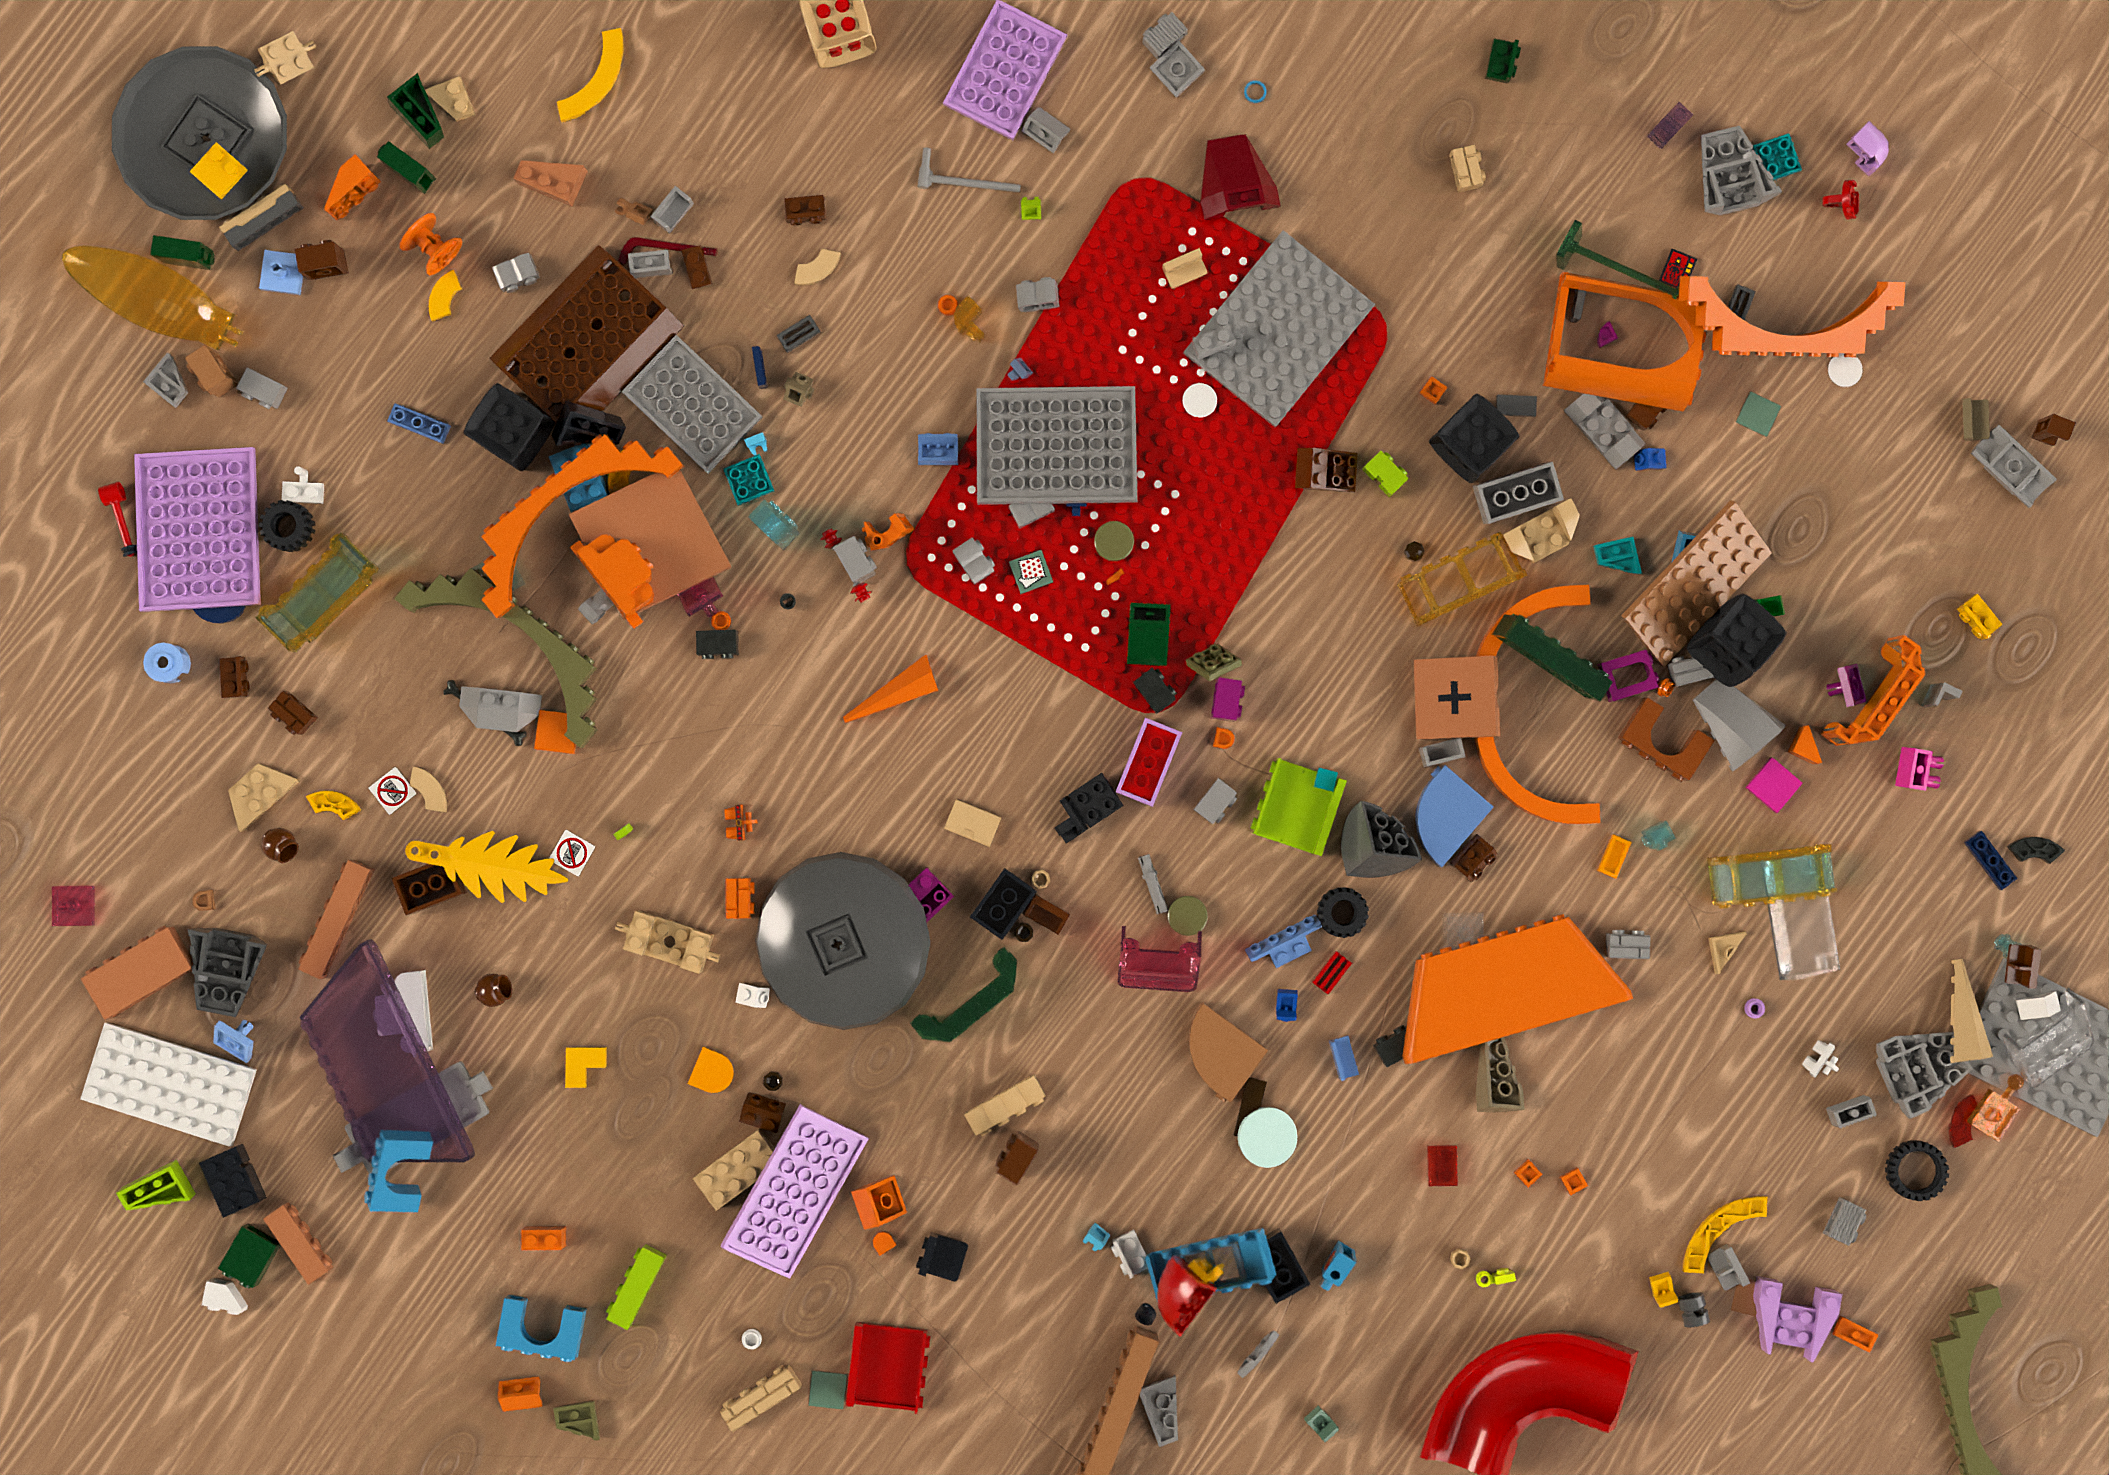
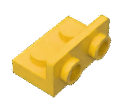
(1979, 617)
(1203, 1270)

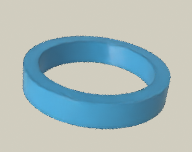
(1255, 82)

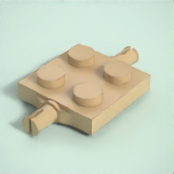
(285, 58)

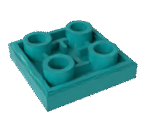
(1778, 156)
(748, 480)

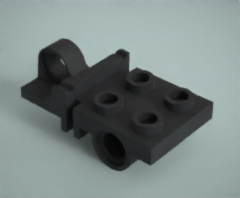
(1087, 806)

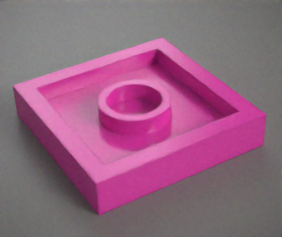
(1773, 785)

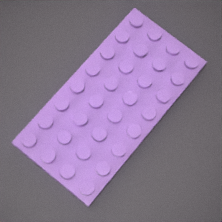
(794, 1191)

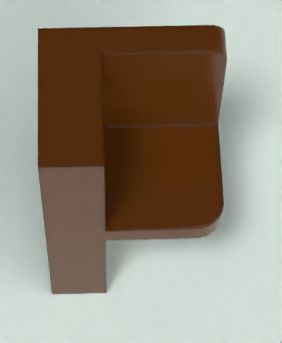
(2023, 965)

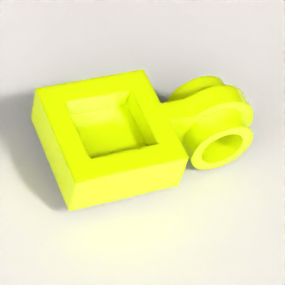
(1502, 1276)

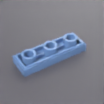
(428, 428)

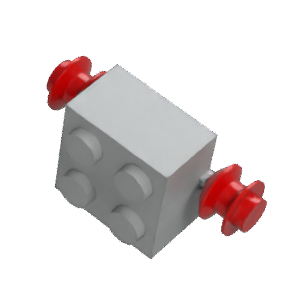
(854, 561)

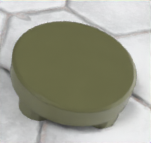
(1114, 541)
(1187, 915)

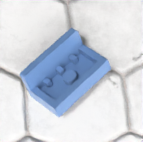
(937, 449)

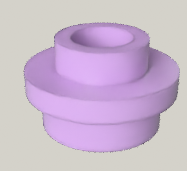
(1760, 1008)

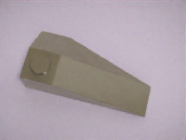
(1496, 1080)

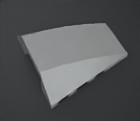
(1733, 173)
(1736, 722)

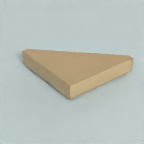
(1723, 948)

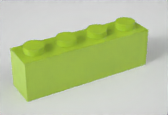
(636, 1286)

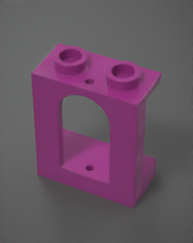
(1650, 683)

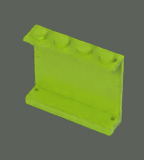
(1295, 810)

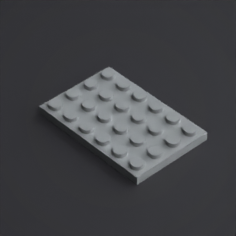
(692, 404)

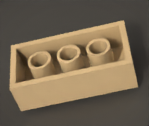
(735, 1169)

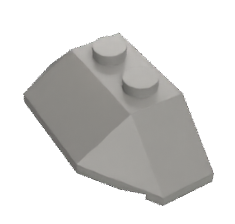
(499, 708)

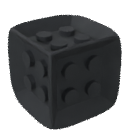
(509, 427)
(1474, 438)
(1736, 640)

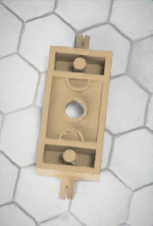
(647, 937)

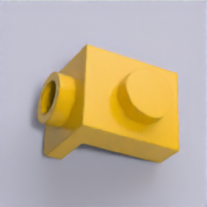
(1663, 1289)

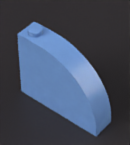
(1447, 814)

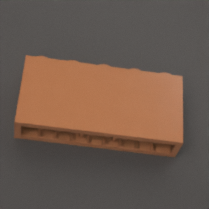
(138, 972)

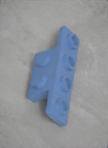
(1285, 944)

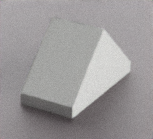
(2038, 1006)

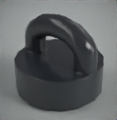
(1145, 1314)

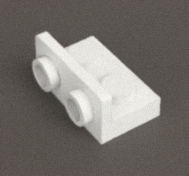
(1131, 1253)

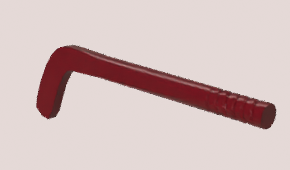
(636, 241)

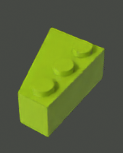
(158, 1187)

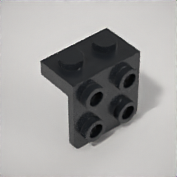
(942, 1257)

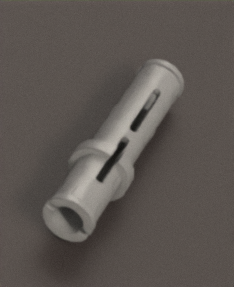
(1151, 879)

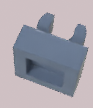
(1020, 369)

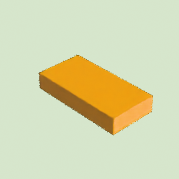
(1614, 856)

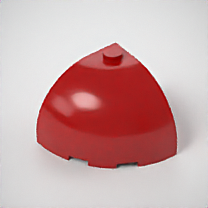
(1181, 1294)

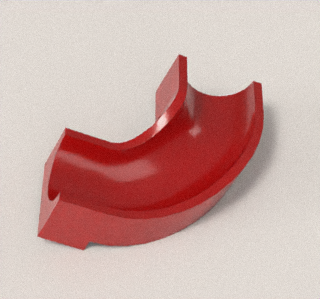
(1524, 1382)

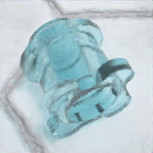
(2002, 943)

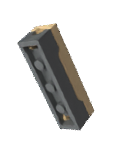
(261, 217)

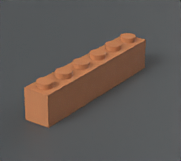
(336, 919)

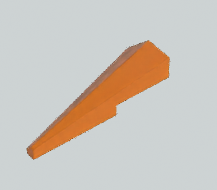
(907, 686)

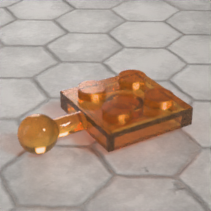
(1995, 1112)

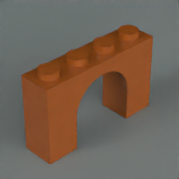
(1638, 736)

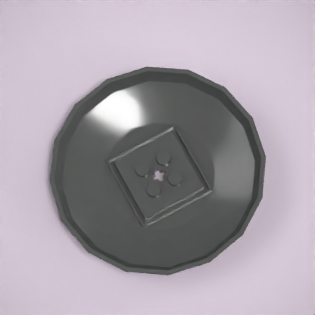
(176, 104)
(879, 931)

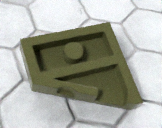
(578, 1418)

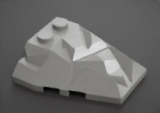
(1919, 1069)

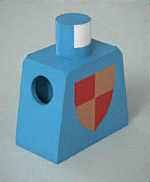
(1337, 1266)

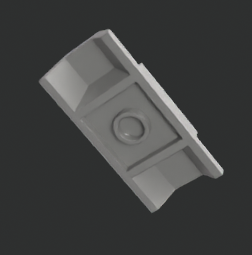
(1605, 428)
(2013, 466)

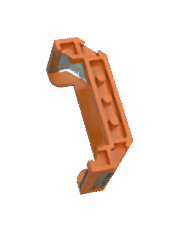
(1887, 698)

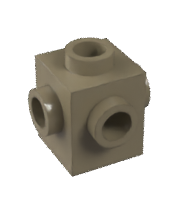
(798, 389)

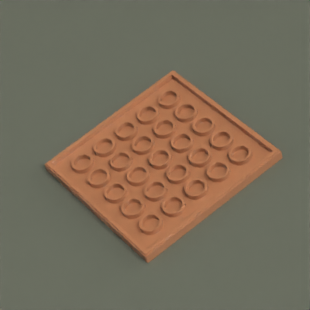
(665, 526)

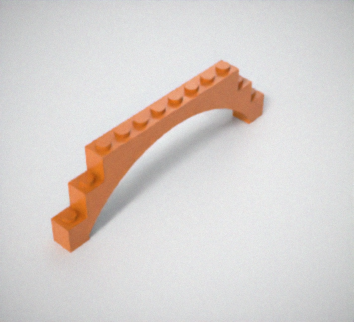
(1735, 334)
(509, 533)

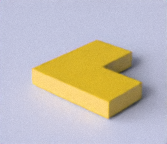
(578, 1061)

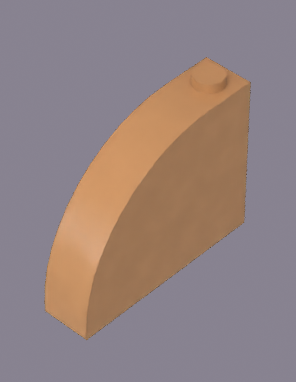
(1222, 1052)

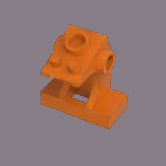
(899, 528)

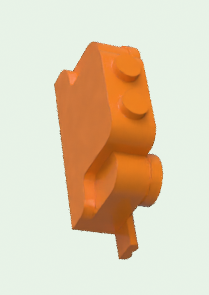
(619, 573)

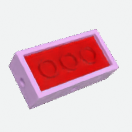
(1148, 762)

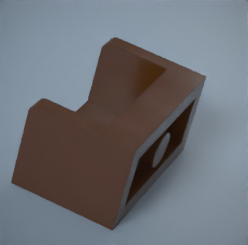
(2053, 427)
(1047, 914)

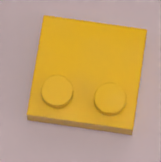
(218, 170)

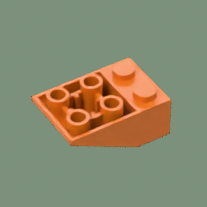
(350, 186)

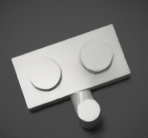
(303, 491)

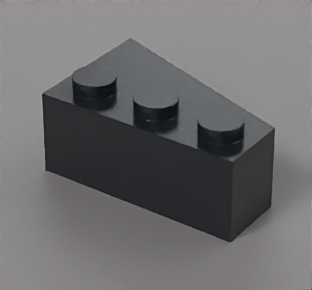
(583, 424)

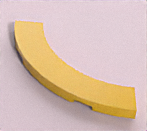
(601, 81)
(1716, 1224)

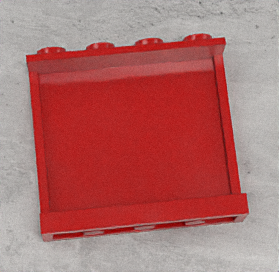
(887, 1366)

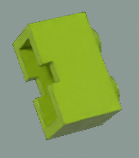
(1386, 473)

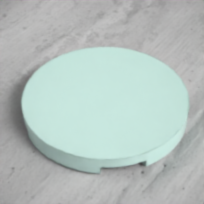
(1267, 1137)

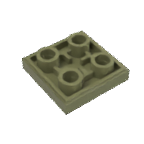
(1213, 662)

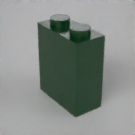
(405, 167)
(182, 252)
(249, 1256)

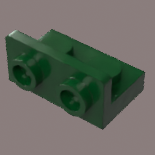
(1502, 60)

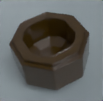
(1414, 551)
(1024, 932)
(773, 1081)

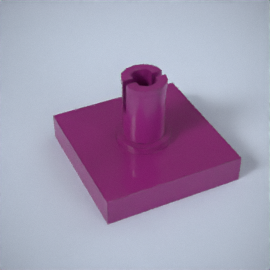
(1849, 685)

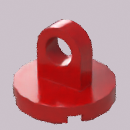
(1847, 200)

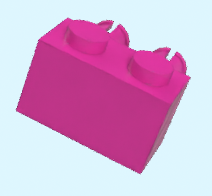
(1915, 767)

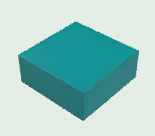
(1325, 779)

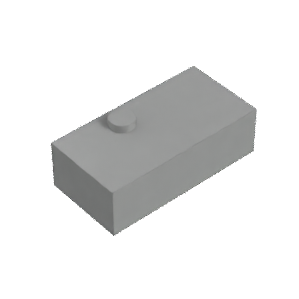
(1518, 492)

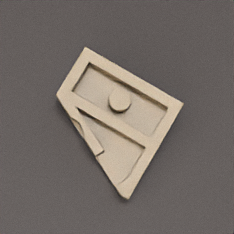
(452, 98)

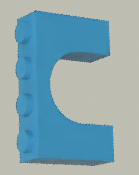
(390, 1148)
(514, 1335)

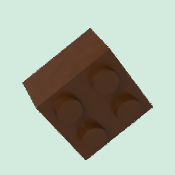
(321, 260)

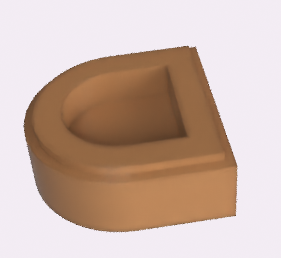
(204, 900)

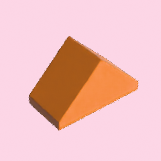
(1804, 746)

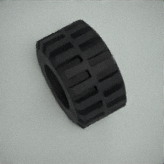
(271, 522)
(1360, 912)

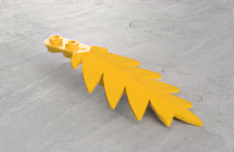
(491, 866)

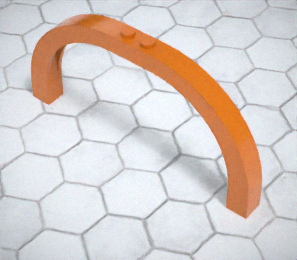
(1541, 808)

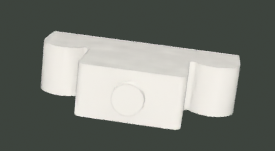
(415, 996)

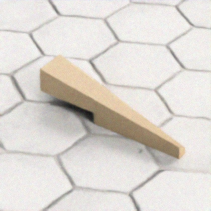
(1969, 1033)

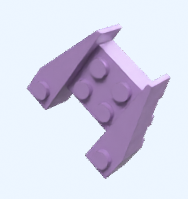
(1793, 1322)

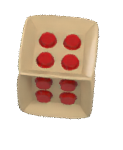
(838, 30)

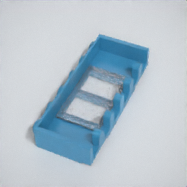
(1243, 1254)

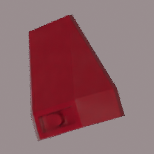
(1235, 178)

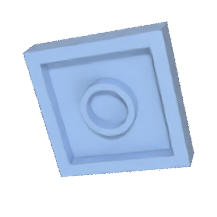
(280, 273)
(234, 1040)

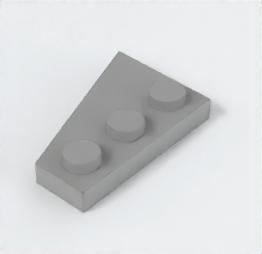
(1161, 1409)

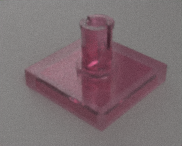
(701, 597)
(73, 905)

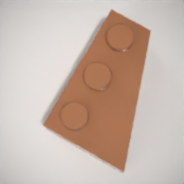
(552, 179)

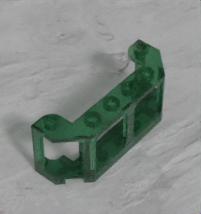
(976, 1007)

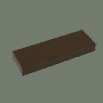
(1251, 1100)

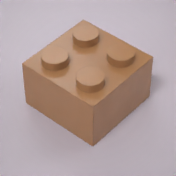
(211, 371)

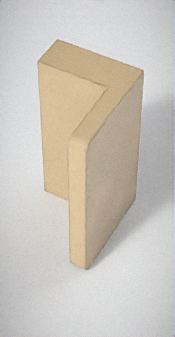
(1184, 268)

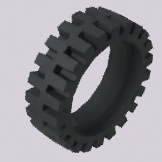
(1940, 1170)

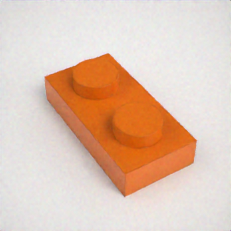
(1855, 1334)

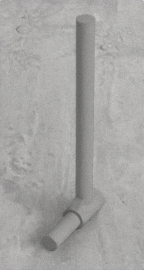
(926, 178)

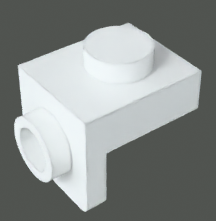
(752, 995)

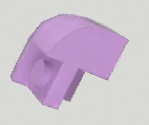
(1870, 146)

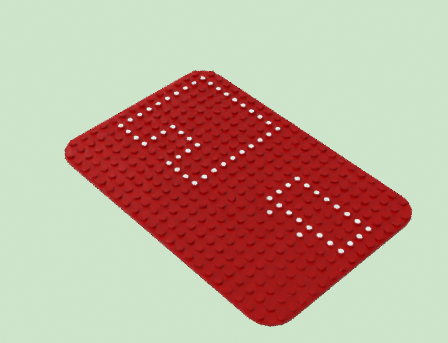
(1205, 485)

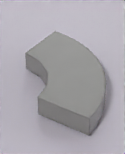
(1259, 1352)

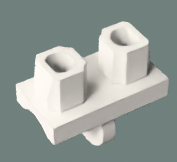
(1815, 1066)

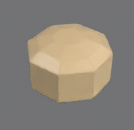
(1040, 879)
(1460, 1258)

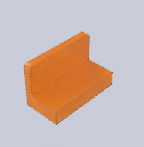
(519, 1394)

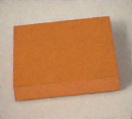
(551, 733)

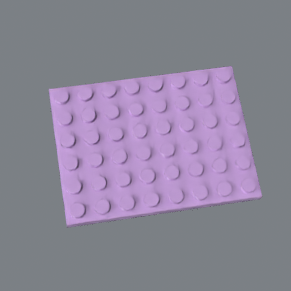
(197, 529)

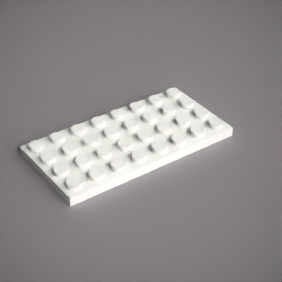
(168, 1084)

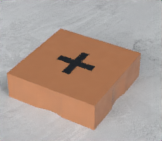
(1456, 697)

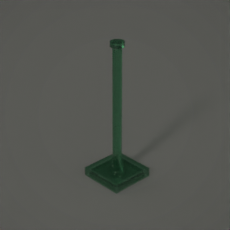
(1571, 245)

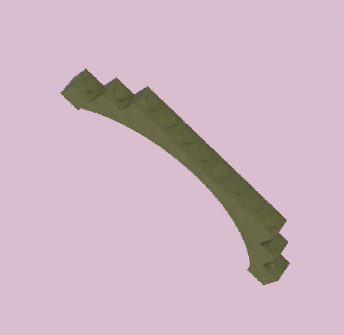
(568, 664)
(1953, 1361)

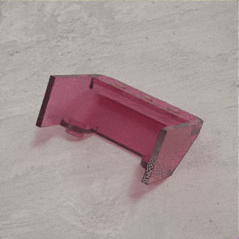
(1159, 968)

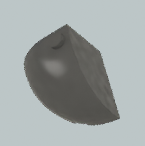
(1376, 843)

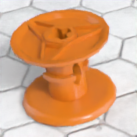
(421, 235)

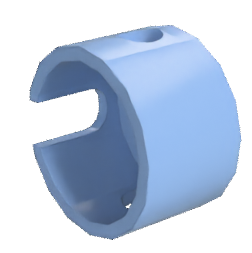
(178, 662)

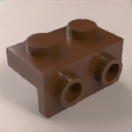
(762, 1112)

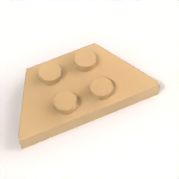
(257, 793)

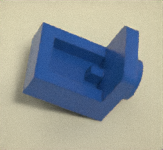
(1650, 459)
(1286, 1005)

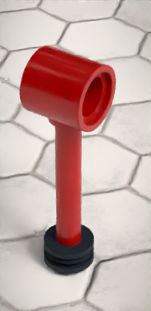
(113, 495)

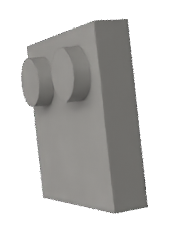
(1177, 69)

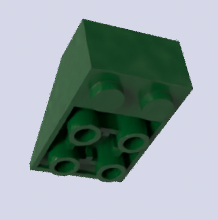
(1148, 634)

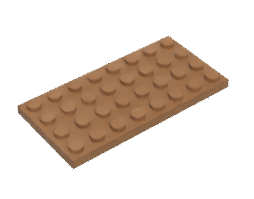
(1696, 583)

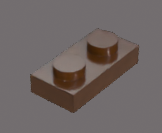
(696, 267)

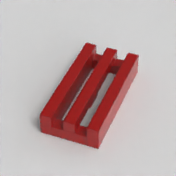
(1332, 972)

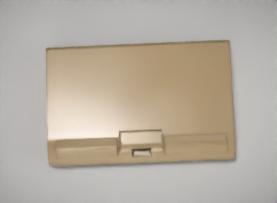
(972, 823)

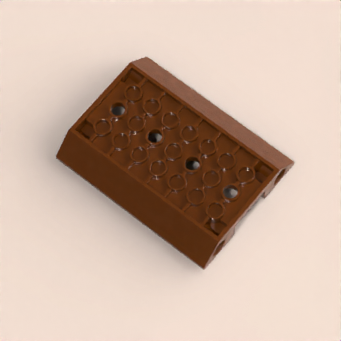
(604, 357)

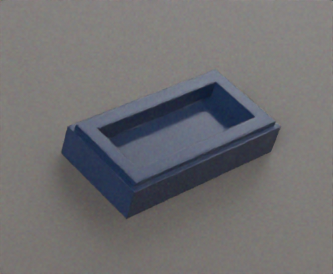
(759, 367)

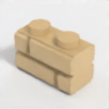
(1467, 168)

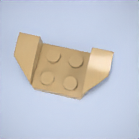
(1544, 533)

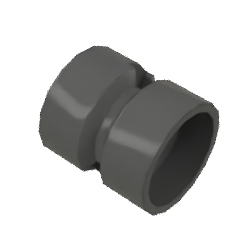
(1696, 1303)

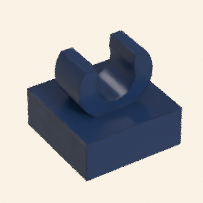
(1075, 508)

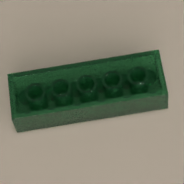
(1552, 657)

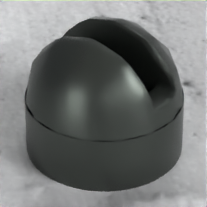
(789, 605)

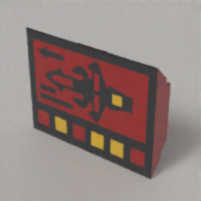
(1677, 265)

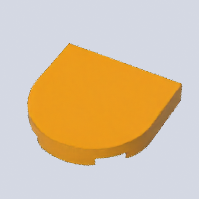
(712, 1071)

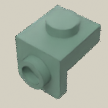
(1321, 1423)

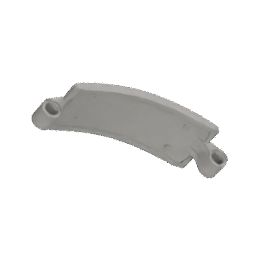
(465, 1096)

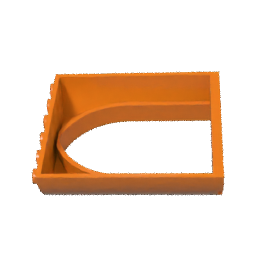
(1660, 387)

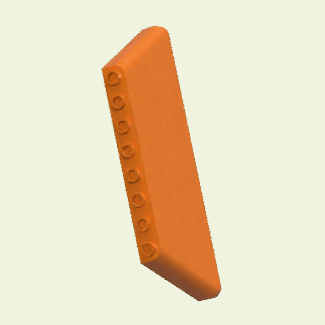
(1506, 987)

